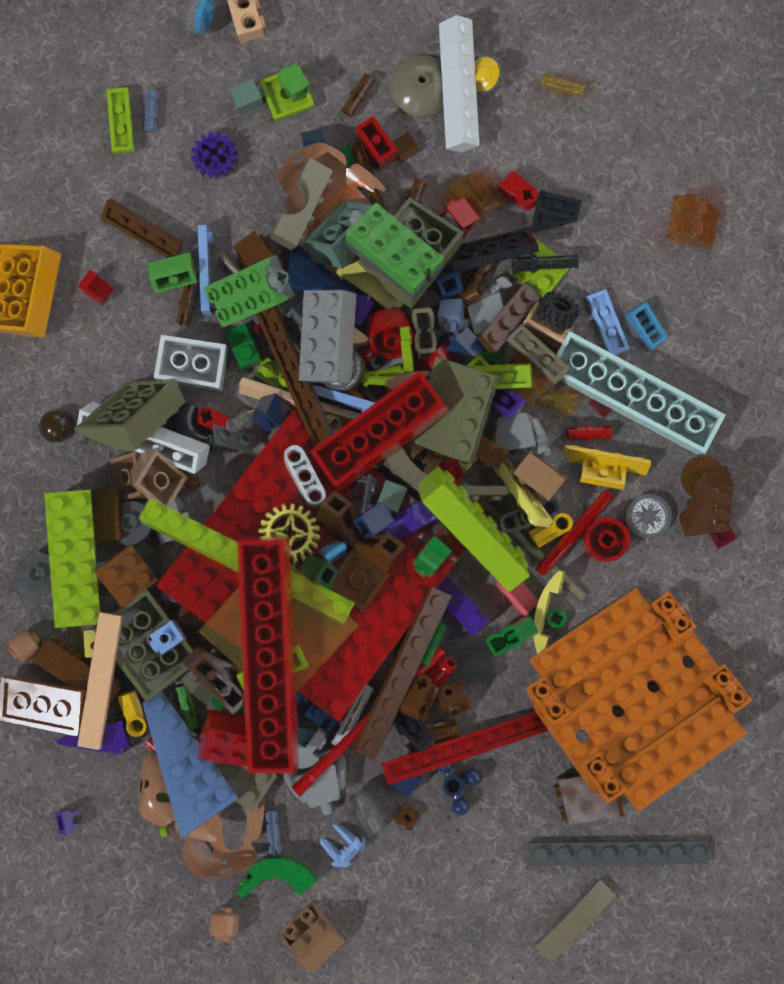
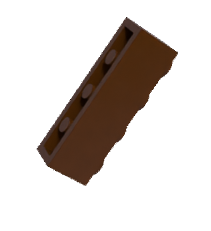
(70, 667)

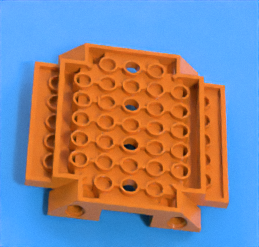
(661, 732)

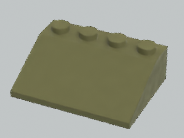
(432, 230)
(468, 398)
(132, 413)
(143, 666)

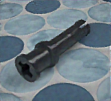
(571, 261)

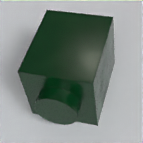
(319, 571)

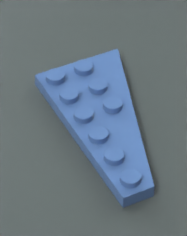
(192, 784)

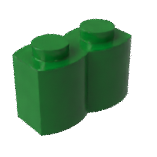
(512, 636)

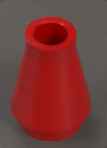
(441, 671)

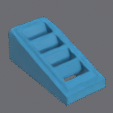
(640, 329)
(332, 551)

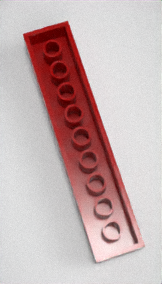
(268, 654)

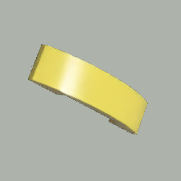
(362, 280)
(554, 585)

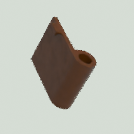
(106, 514)

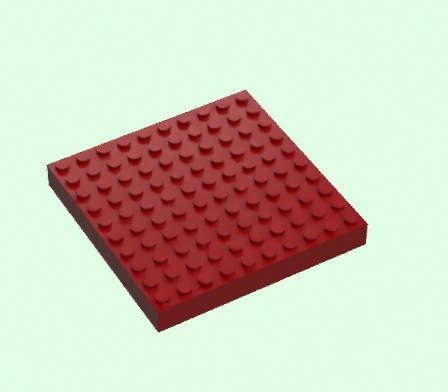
(205, 584)

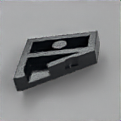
(554, 211)

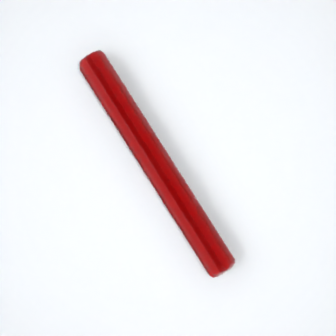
(574, 533)

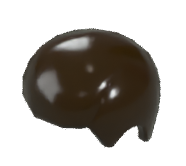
(56, 426)

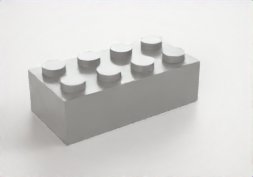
(327, 336)

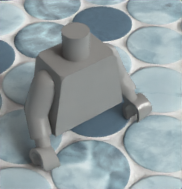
(485, 309)
(520, 435)
(326, 787)

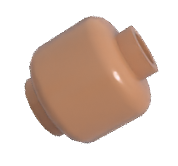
(24, 646)
(224, 924)

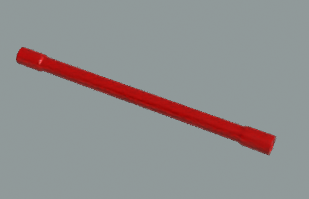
(310, 777)

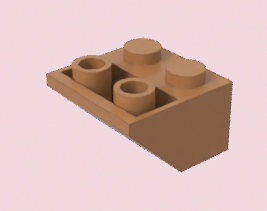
(539, 475)
(311, 937)

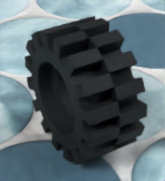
(558, 310)

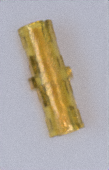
(577, 89)

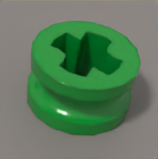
(553, 624)

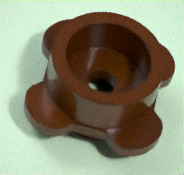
(408, 823)

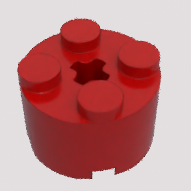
(385, 333)
(612, 529)

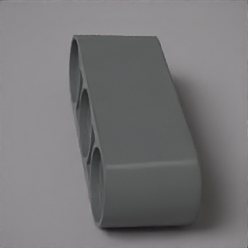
(518, 521)

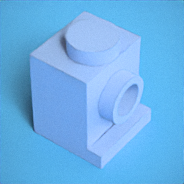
(175, 636)

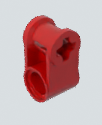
(515, 189)
(218, 418)

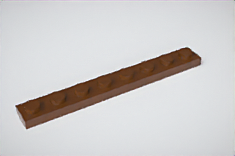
(288, 363)
(401, 673)

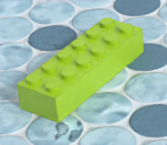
(473, 528)
(72, 558)

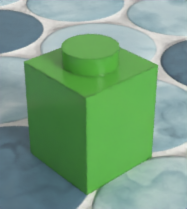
(294, 82)

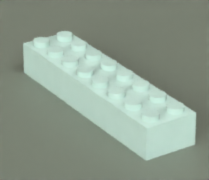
(639, 395)

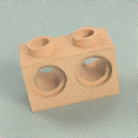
(243, 16)

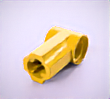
(543, 535)
(133, 710)

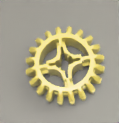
(299, 534)

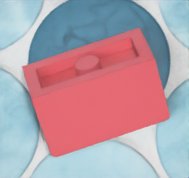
(520, 598)

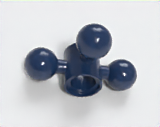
(472, 777)

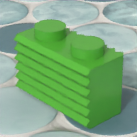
(172, 272)

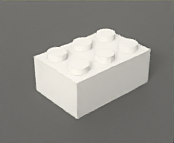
(192, 362)

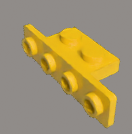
(604, 467)

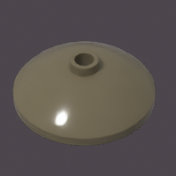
(418, 98)

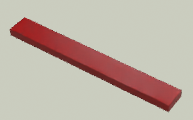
(463, 748)

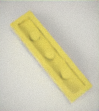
(525, 498)

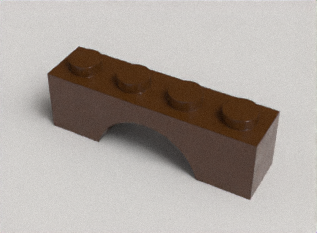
(338, 516)

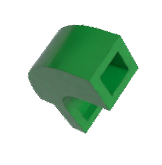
(283, 867)

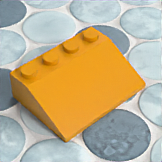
(26, 288)

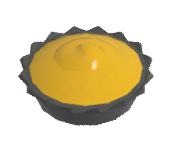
(487, 73)

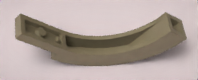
(409, 476)

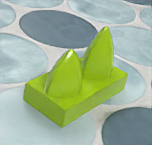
(271, 374)

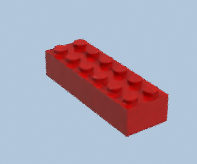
(379, 431)

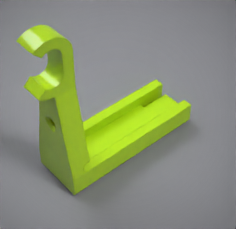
(379, 376)

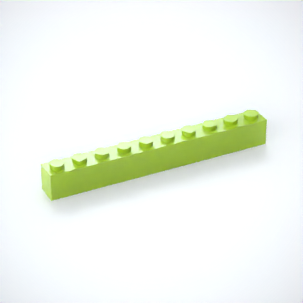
(208, 541)

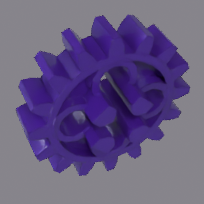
(202, 157)

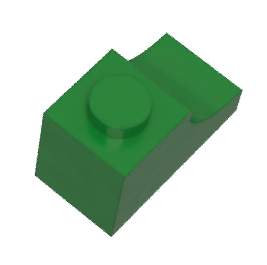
(243, 347)
(431, 557)

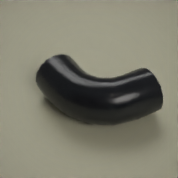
(186, 424)

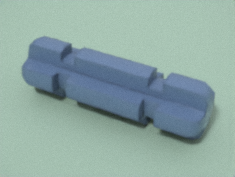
(151, 110)
(273, 832)

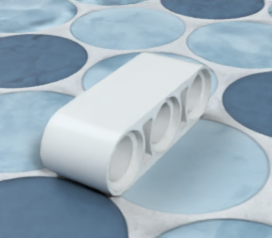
(304, 466)

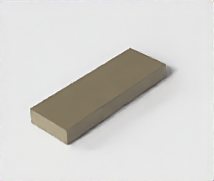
(538, 354)

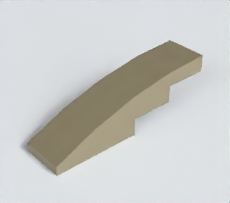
(574, 921)

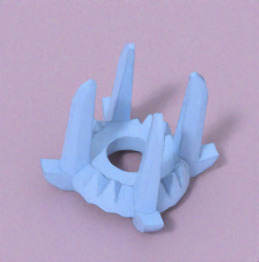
(342, 858)

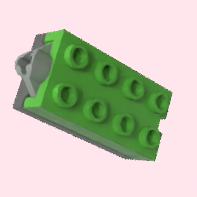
(393, 250)
(249, 291)

